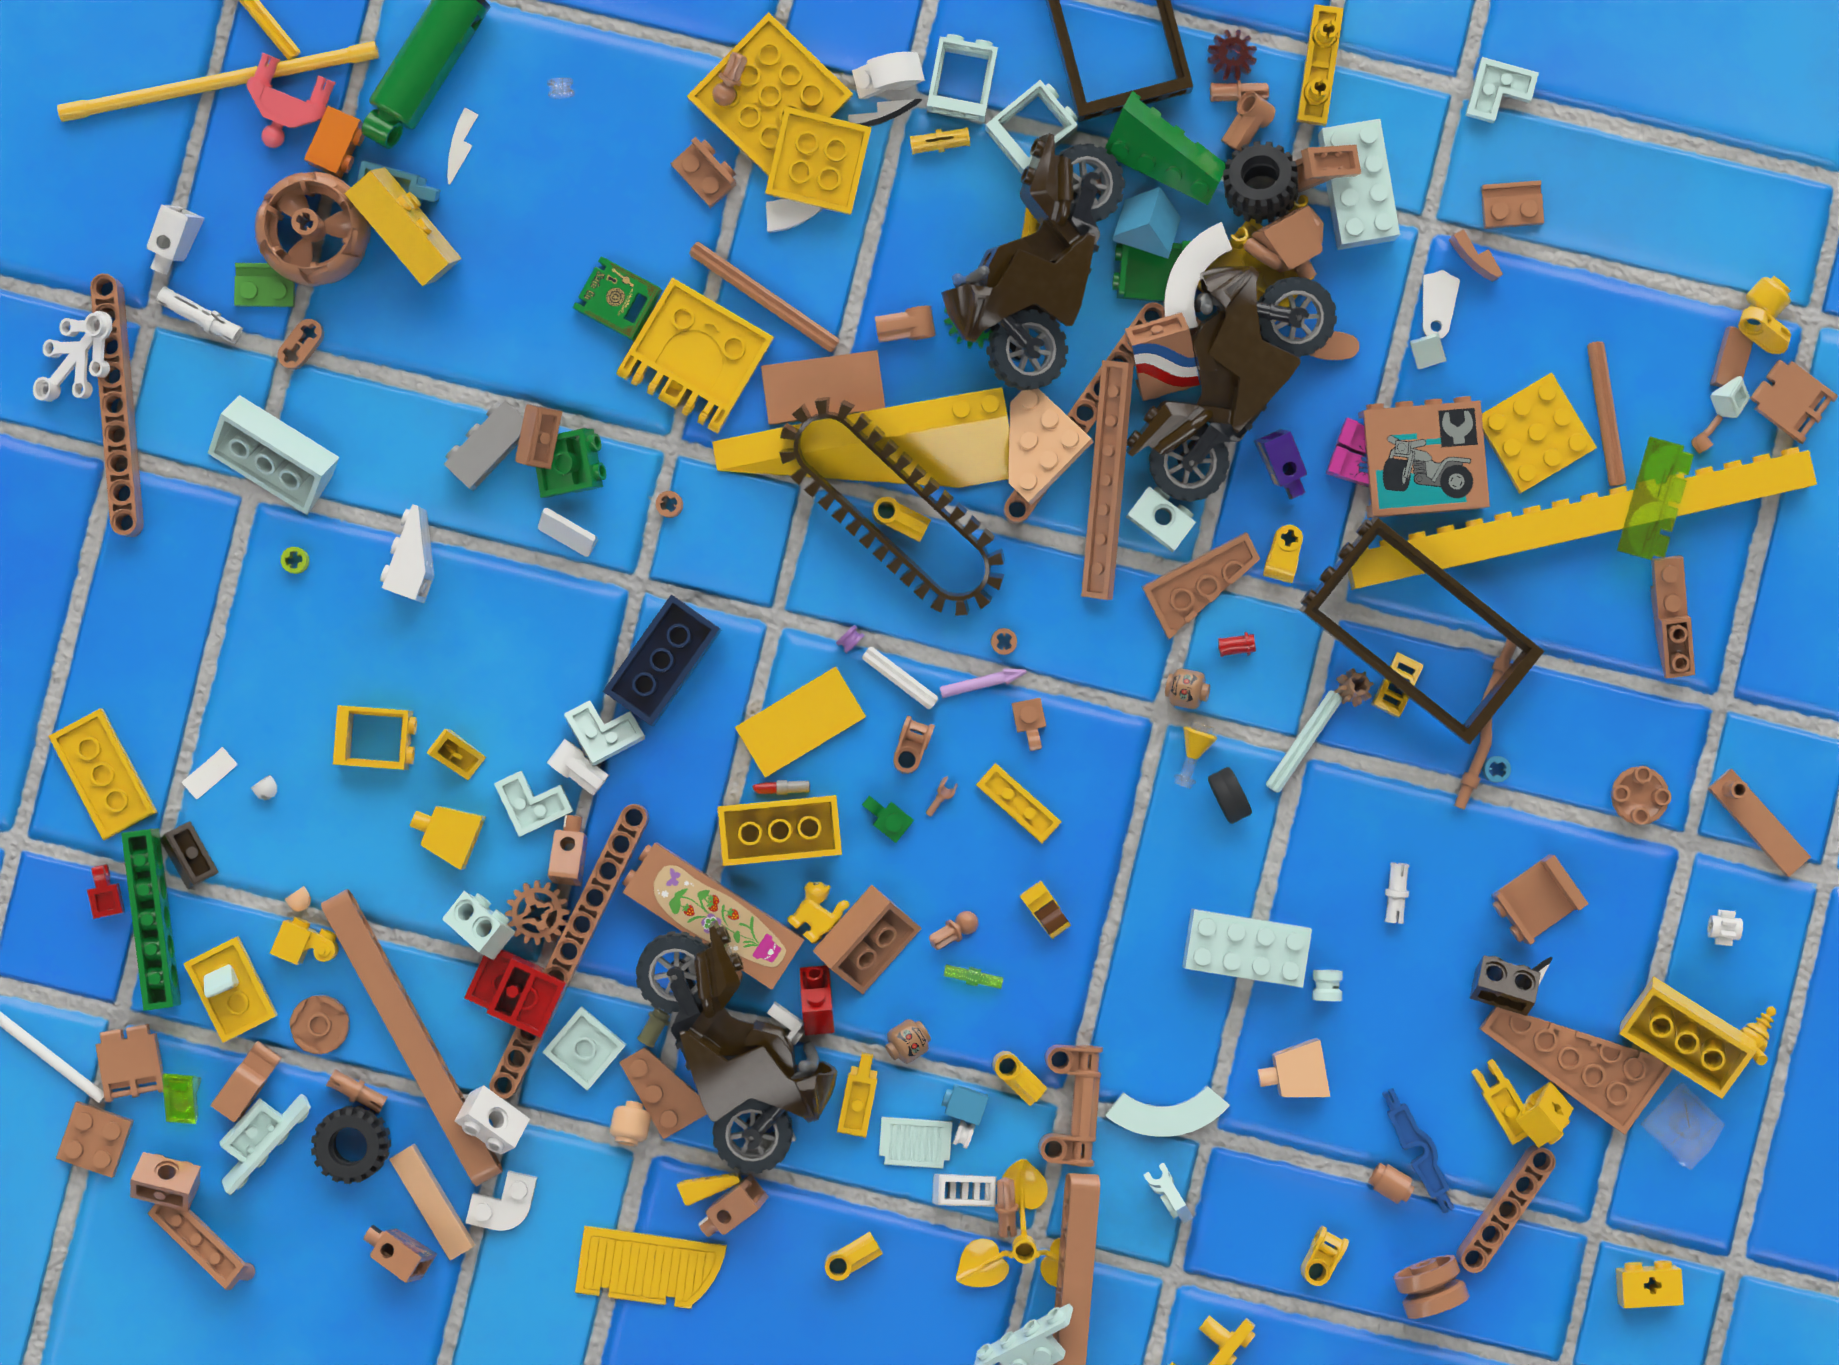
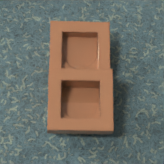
(1482, 263)

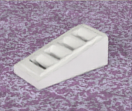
(939, 1190)

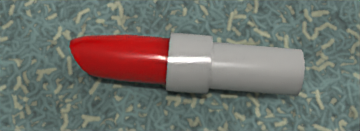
(782, 787)

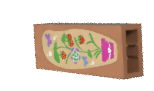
(694, 900)

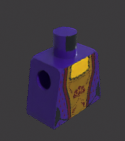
(1277, 450)

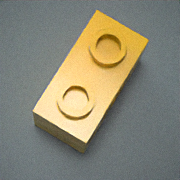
(1545, 1115)
(1665, 1291)

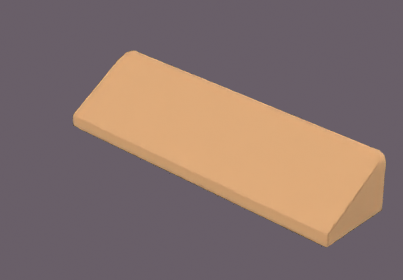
(432, 1202)

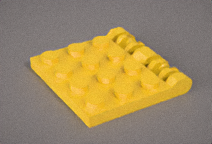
(698, 350)

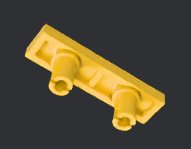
(1320, 65)
(1226, 1340)

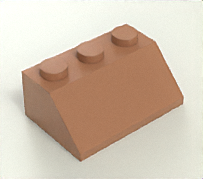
(866, 939)

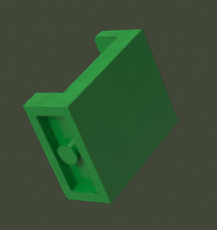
(1142, 273)

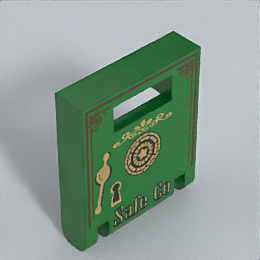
(611, 295)

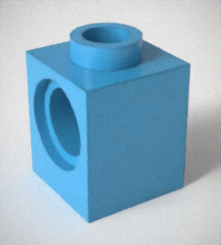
(965, 1104)

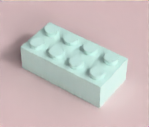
(1363, 204)
(1247, 948)

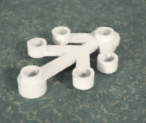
(97, 329)

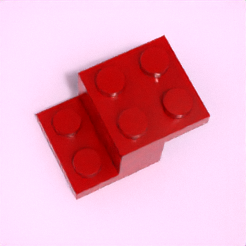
(516, 991)

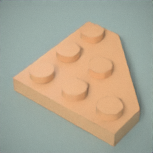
(1040, 443)

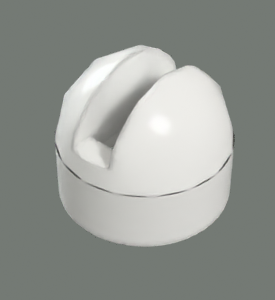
(265, 788)

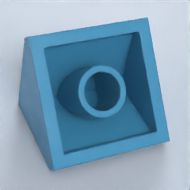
(1148, 223)

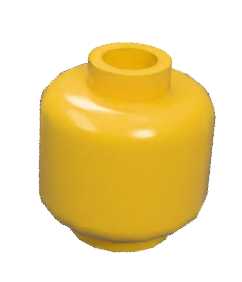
(1769, 295)

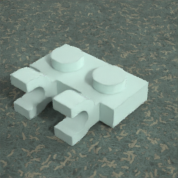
(1171, 1197)

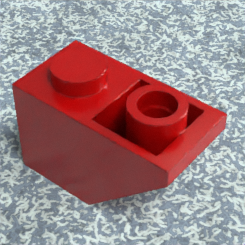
(816, 1000)

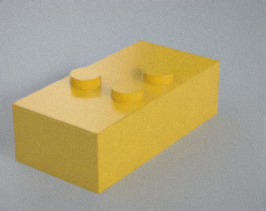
(403, 225)
(779, 830)
(1687, 1037)

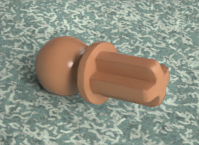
(724, 92)
(965, 923)

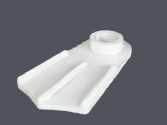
(1439, 301)

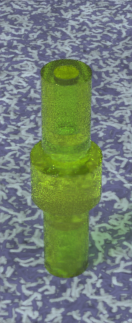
(973, 976)

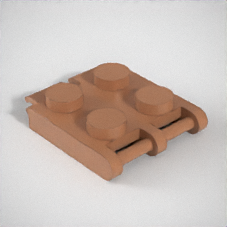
(1791, 399)
(129, 1061)

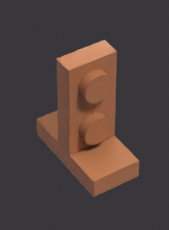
(1326, 163)

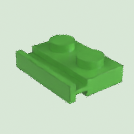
(262, 287)

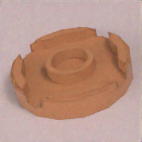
(319, 1024)

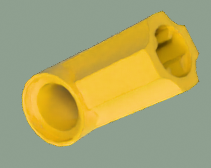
(903, 520)
(1020, 1079)
(855, 1255)

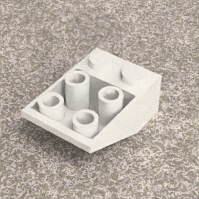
(412, 562)

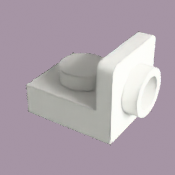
(784, 1018)

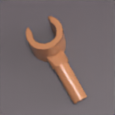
(1701, 441)
(943, 793)

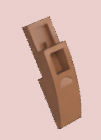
(1671, 617)

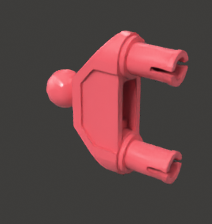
(281, 107)

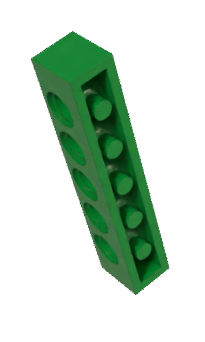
(151, 919)

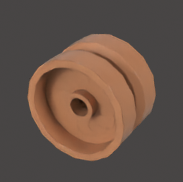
(1431, 1286)

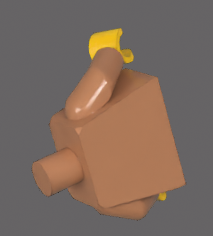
(1286, 241)

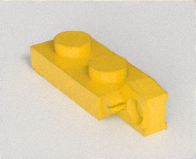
(858, 1098)

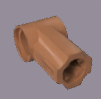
(1252, 114)
(913, 324)

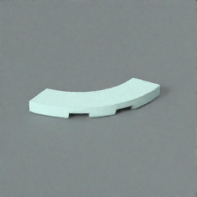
(1167, 1120)

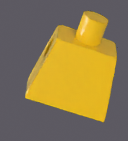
(449, 833)

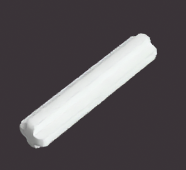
(900, 678)

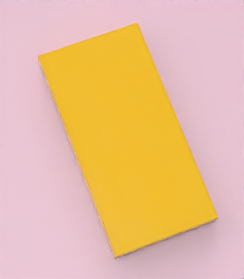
(800, 722)
(102, 774)

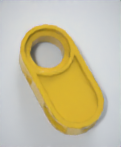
(1768, 335)

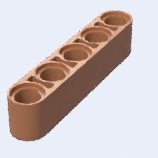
(1504, 1224)

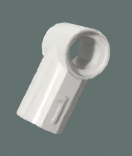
(572, 763)

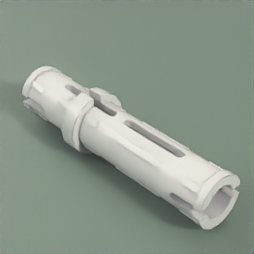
(209, 320)

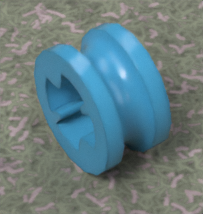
(1496, 760)

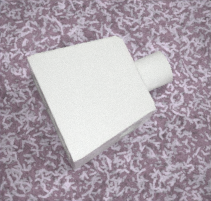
(174, 226)

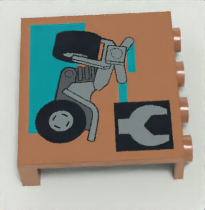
(1425, 457)

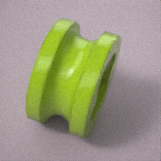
(288, 554)

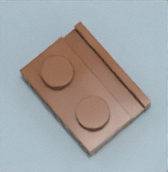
(1512, 204)

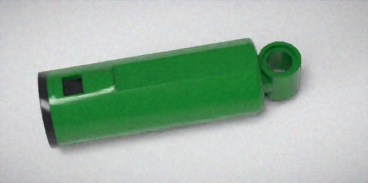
(421, 67)

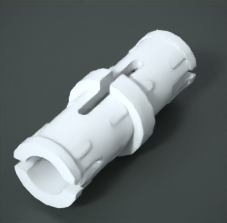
(1397, 893)

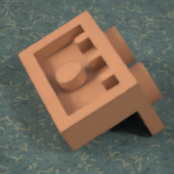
(704, 172)

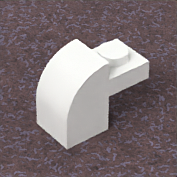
(888, 72)

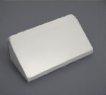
(567, 532)

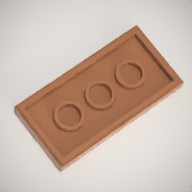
(840, 377)

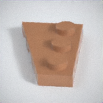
(662, 1092)

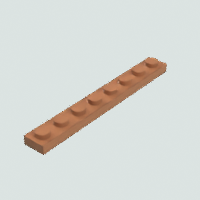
(1107, 479)

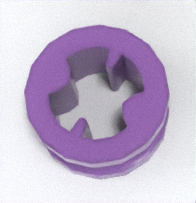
(850, 639)

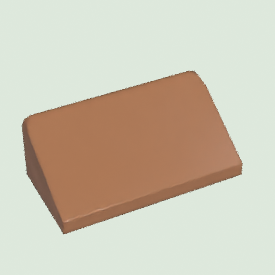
(1732, 357)
(538, 436)

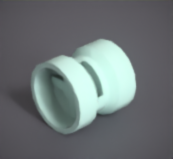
(1327, 985)

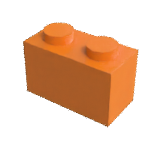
(335, 142)

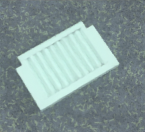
(915, 1142)

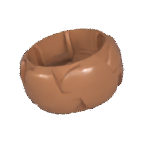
(290, 198)

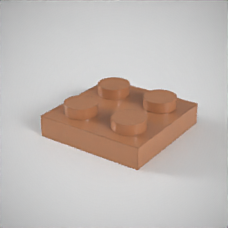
(95, 1139)

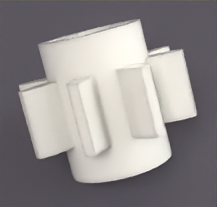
(1725, 927)

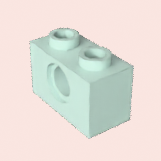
(1144, 517)

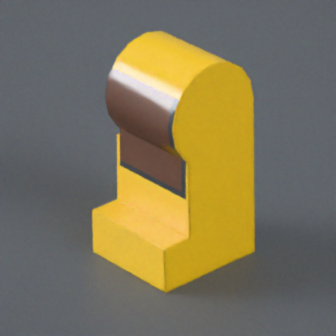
(1045, 909)

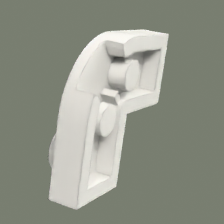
(504, 1212)

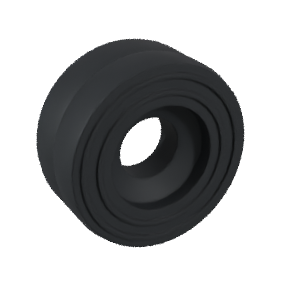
(1229, 795)

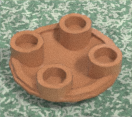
(1640, 795)

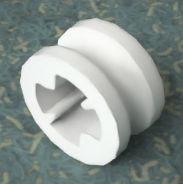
(964, 1134)

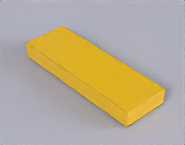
(1018, 803)

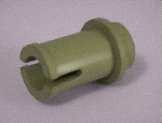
(654, 1027)

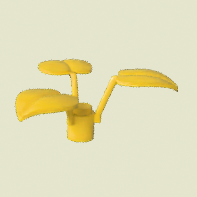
(983, 1264)

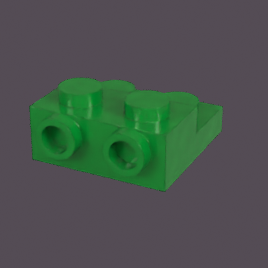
(574, 465)

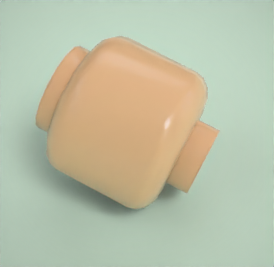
(630, 1124)

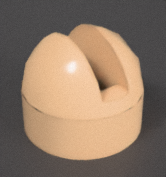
(299, 900)

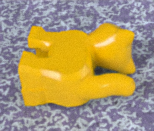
(814, 914)

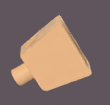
(1298, 1071)

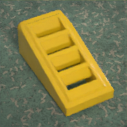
(1380, 703)
(700, 1188)

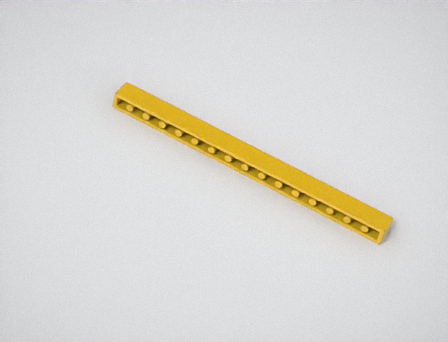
(1581, 519)

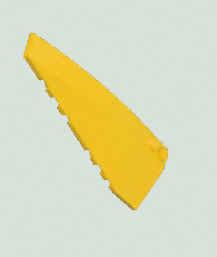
(952, 438)

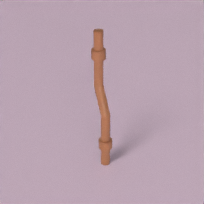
(1471, 778)

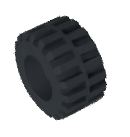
(1260, 161)
(328, 1155)

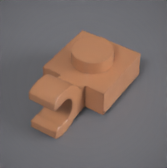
(1029, 718)

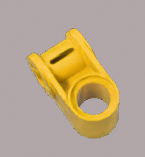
(1283, 559)
(1324, 1255)

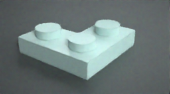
(1498, 80)
(602, 740)
(529, 811)

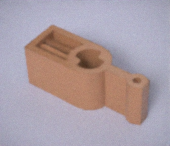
(246, 1082)

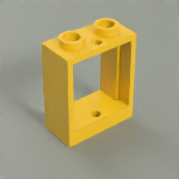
(344, 730)

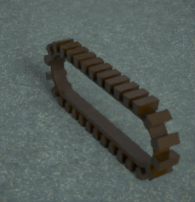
(994, 558)

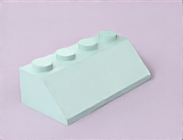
(272, 454)

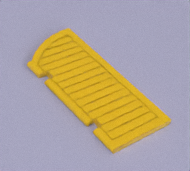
(646, 1266)

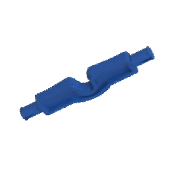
(1425, 1164)

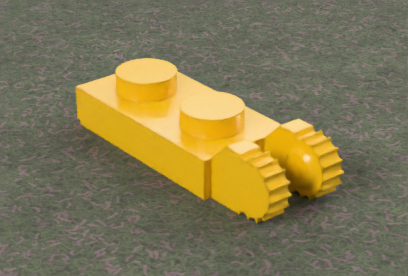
(1502, 1101)

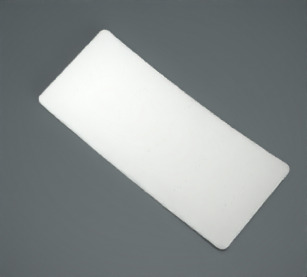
(209, 773)

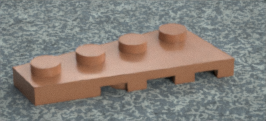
(1192, 586)

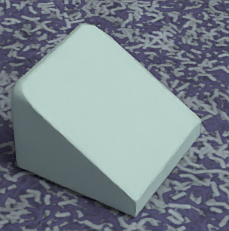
(1428, 351)
(1730, 398)
(220, 981)

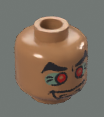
(1187, 688)
(907, 1041)

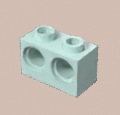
(476, 928)

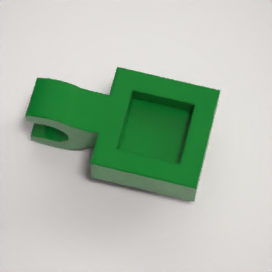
(890, 820)

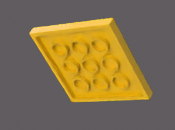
(775, 76)

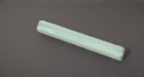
(1304, 741)

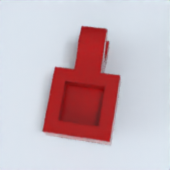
(105, 898)

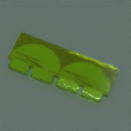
(1649, 502)

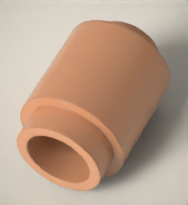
(1391, 1183)

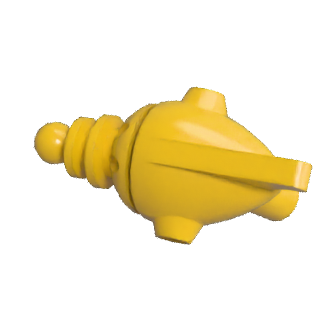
(1759, 1032)

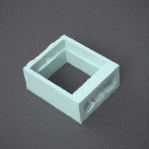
(955, 107)
(1006, 142)

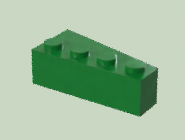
(1163, 151)

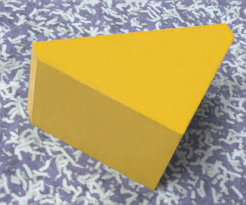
(456, 753)

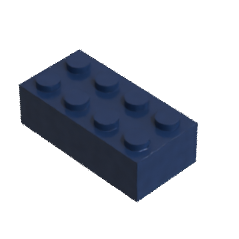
(662, 660)

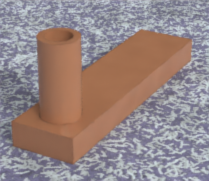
(1759, 822)
(203, 1245)

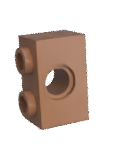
(150, 1185)

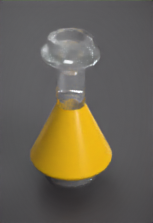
(1197, 741)

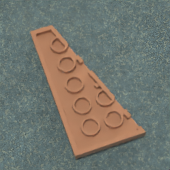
(1594, 1071)

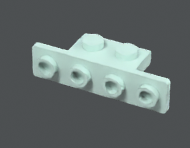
(257, 1136)
(1029, 1344)

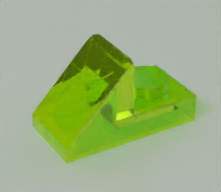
(181, 1098)

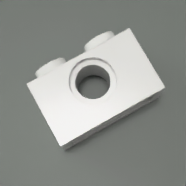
(507, 1120)

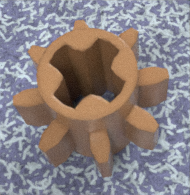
(1358, 682)

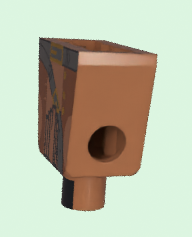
(409, 1258)

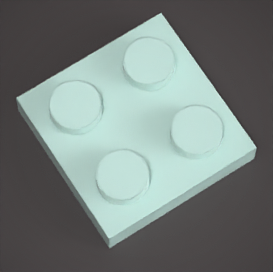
(584, 1048)

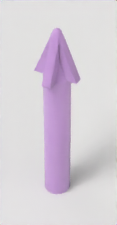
(1005, 676)

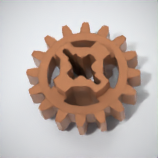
(531, 899)

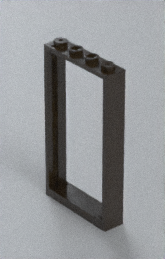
(1115, 103)
(1498, 694)

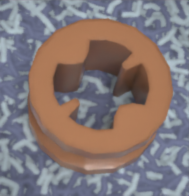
(667, 513)
(994, 641)

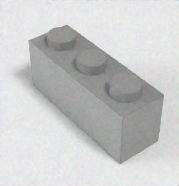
(485, 445)

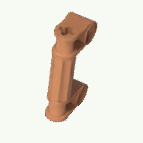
(1083, 1107)

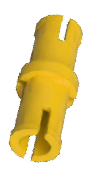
(940, 140)

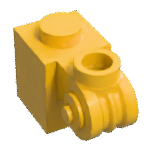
(297, 938)

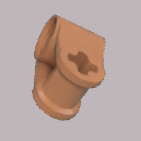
(912, 743)

